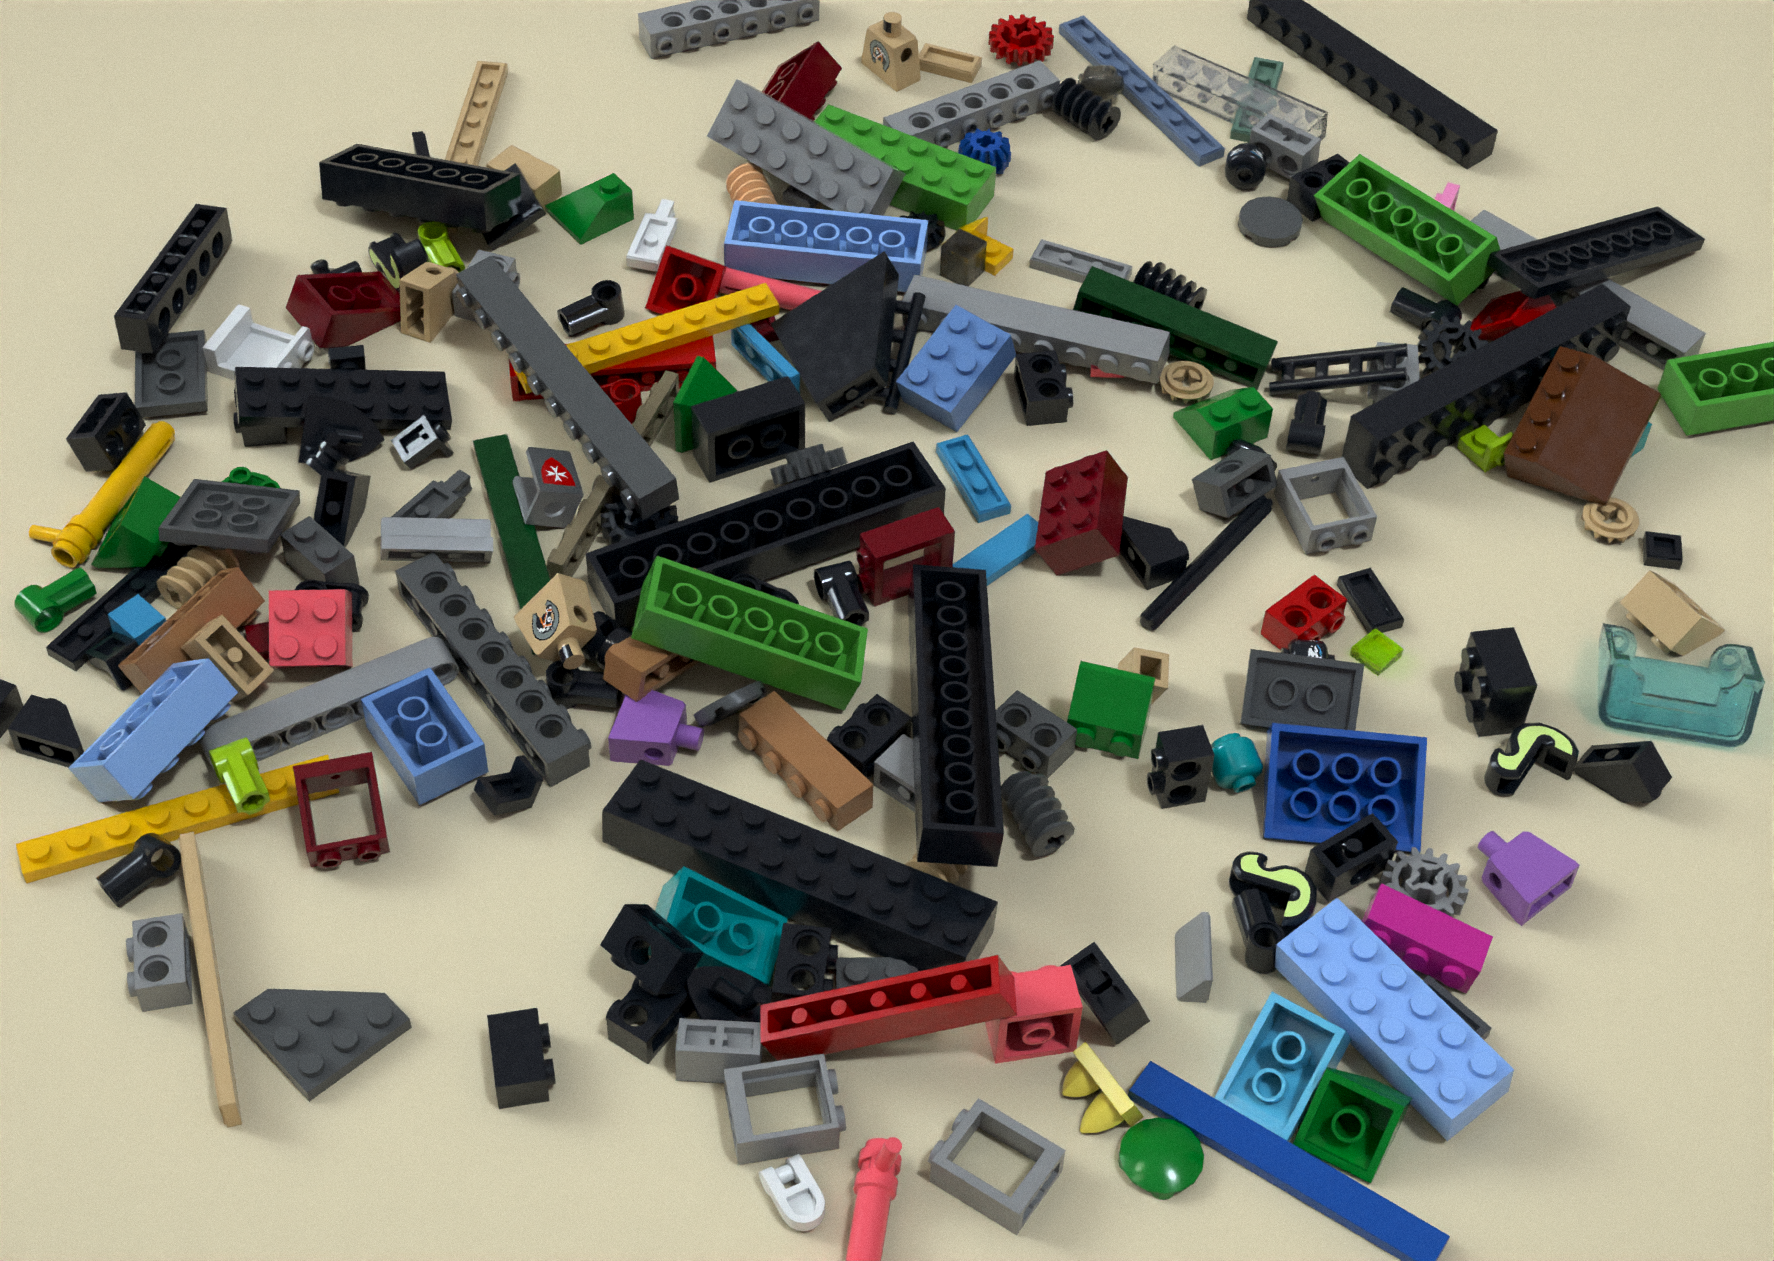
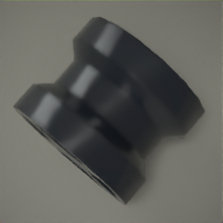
(326, 457)

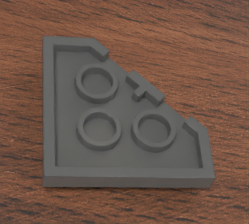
(321, 1033)

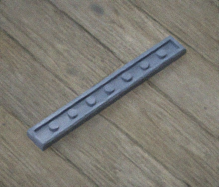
(1144, 92)

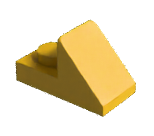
(997, 253)

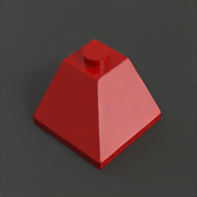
(684, 281)
(1509, 313)

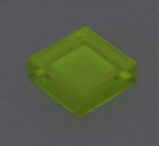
(1376, 651)

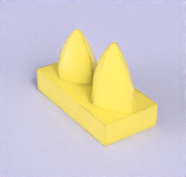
(1111, 1105)

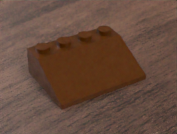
(1580, 427)

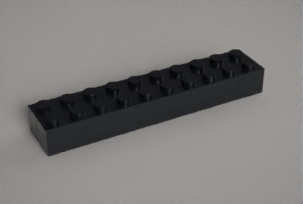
(1478, 387)
(773, 529)
(953, 718)
(797, 870)

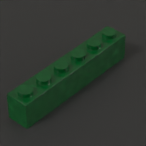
(1193, 332)

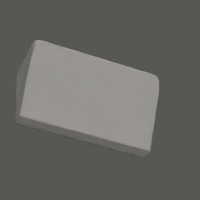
(1194, 960)

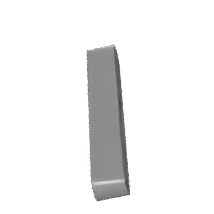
(327, 703)

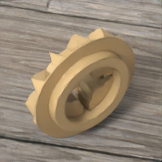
(1198, 376)
(1625, 523)

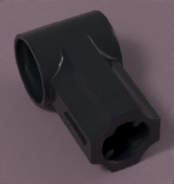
(602, 306)
(1422, 310)
(1307, 427)
(841, 589)
(580, 686)
(136, 869)
(1257, 929)

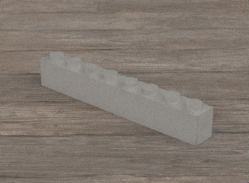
(1040, 327)
(1649, 329)

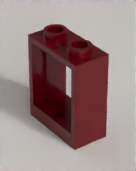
(920, 531)
(333, 775)

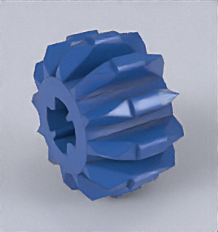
(987, 148)

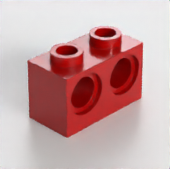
(1304, 614)

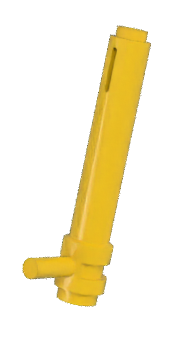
(86, 529)

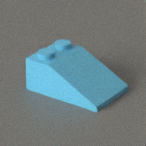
(1282, 1065)

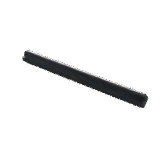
(1205, 563)

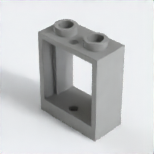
(1331, 477)
(778, 1077)
(1004, 1210)

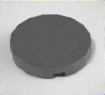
(1270, 221)
(730, 704)

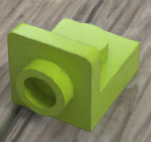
(1484, 447)

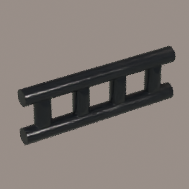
(906, 340)
(1354, 378)

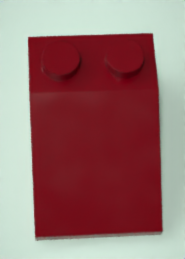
(343, 306)

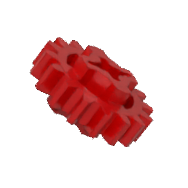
(1021, 40)

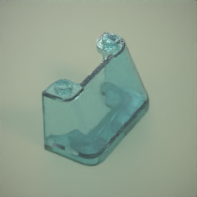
(1677, 698)

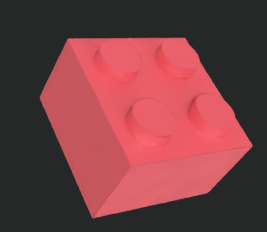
(310, 628)
(1045, 1019)

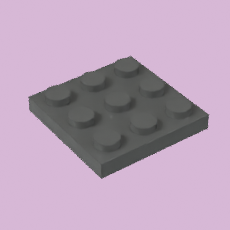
(229, 516)

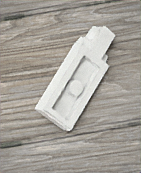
(652, 237)

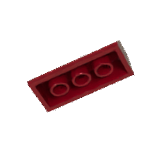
(804, 80)

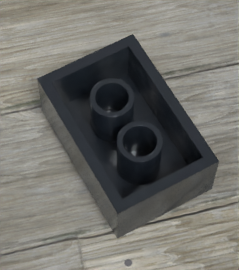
(748, 428)

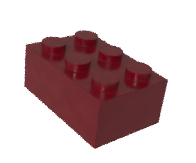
(1081, 513)

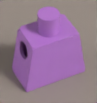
(652, 730)
(1525, 873)

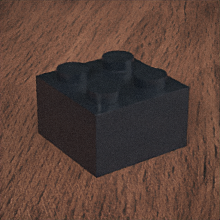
(1495, 681)

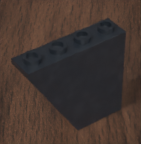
(844, 336)

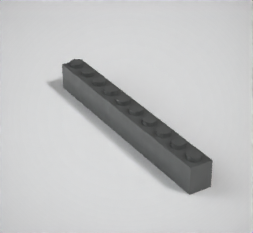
(567, 388)

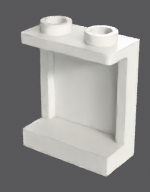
(248, 344)

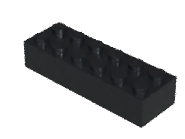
(421, 187)

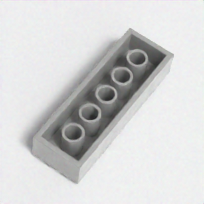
(804, 153)

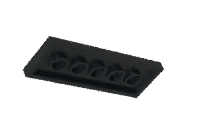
(385, 396)

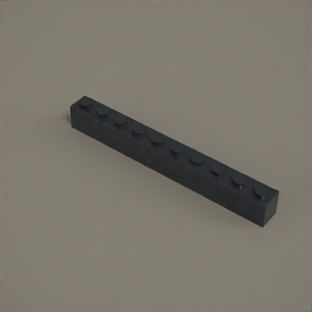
(1376, 79)

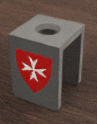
(552, 492)

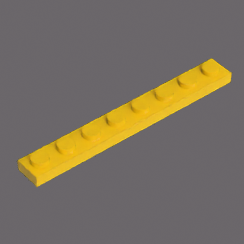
(672, 329)
(117, 834)

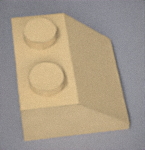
(1670, 615)

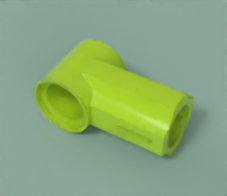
(438, 245)
(238, 769)

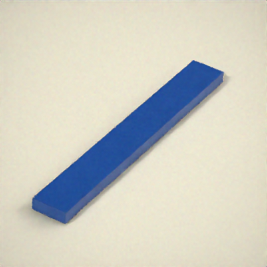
(1288, 1166)

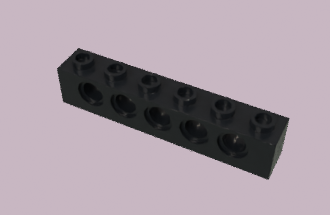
(173, 279)

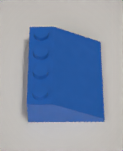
(1335, 777)

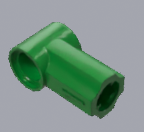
(46, 605)

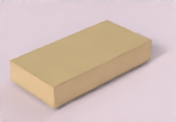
(949, 63)

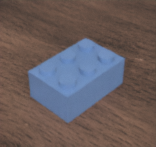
(956, 368)
(425, 735)

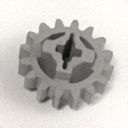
(1427, 879)

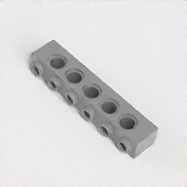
(718, 21)
(979, 106)

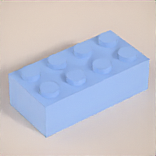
(154, 731)

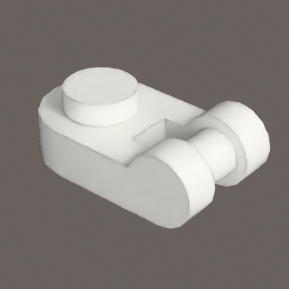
(801, 1204)

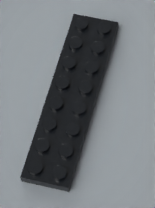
(1594, 252)

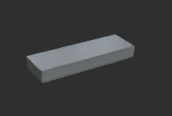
(1073, 263)

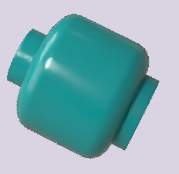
(1235, 762)

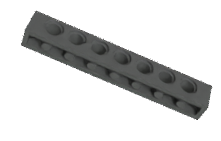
(494, 669)

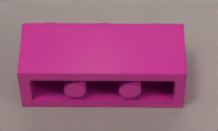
(1428, 938)

